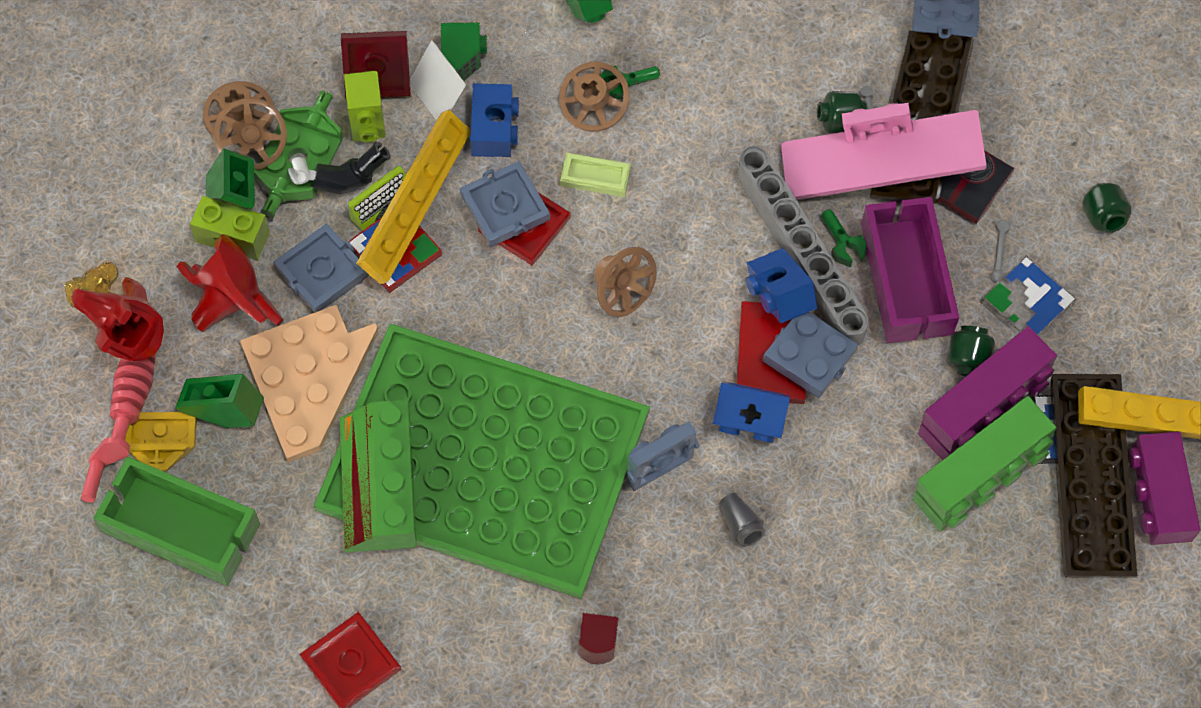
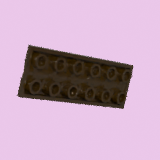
(932, 85)
(1092, 485)

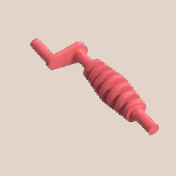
(129, 394)

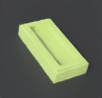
(595, 174)

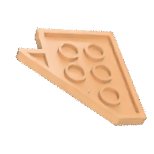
(306, 375)

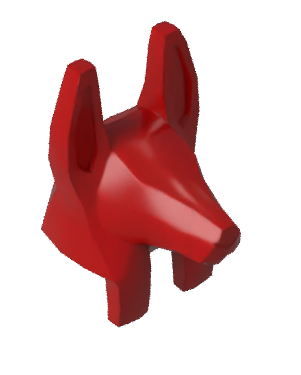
(227, 287)
(125, 322)

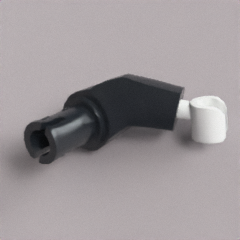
(343, 178)

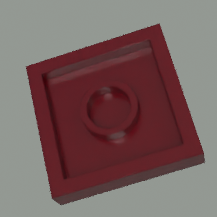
(382, 53)

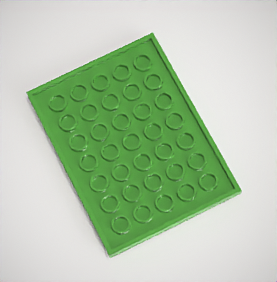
(503, 458)

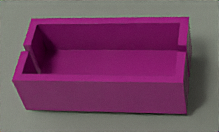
(909, 270)
(988, 392)

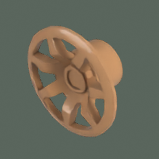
(229, 93)
(593, 95)
(250, 132)
(621, 279)

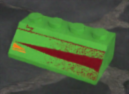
(378, 477)

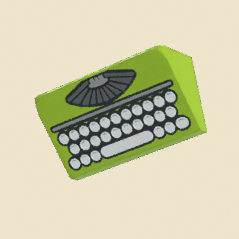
(374, 200)

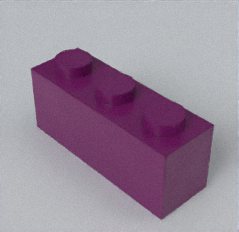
(1164, 488)

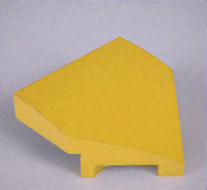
(162, 438)

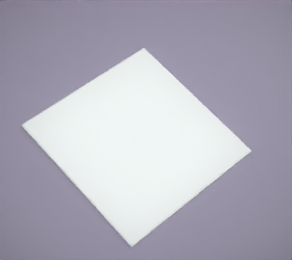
(436, 81)

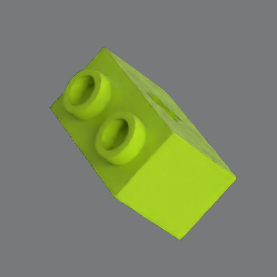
(364, 106)
(242, 225)

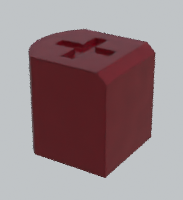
(598, 638)

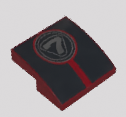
(975, 191)

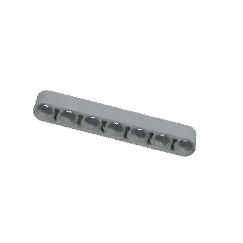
(801, 231)

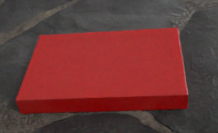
(755, 338)

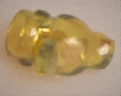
(94, 279)

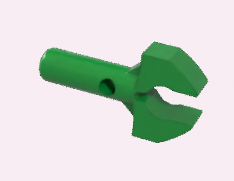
(631, 78)
(843, 240)

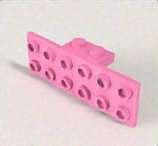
(883, 150)

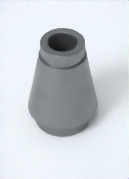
(742, 521)

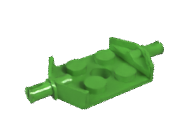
(309, 133)

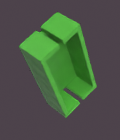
(985, 464)
(177, 521)

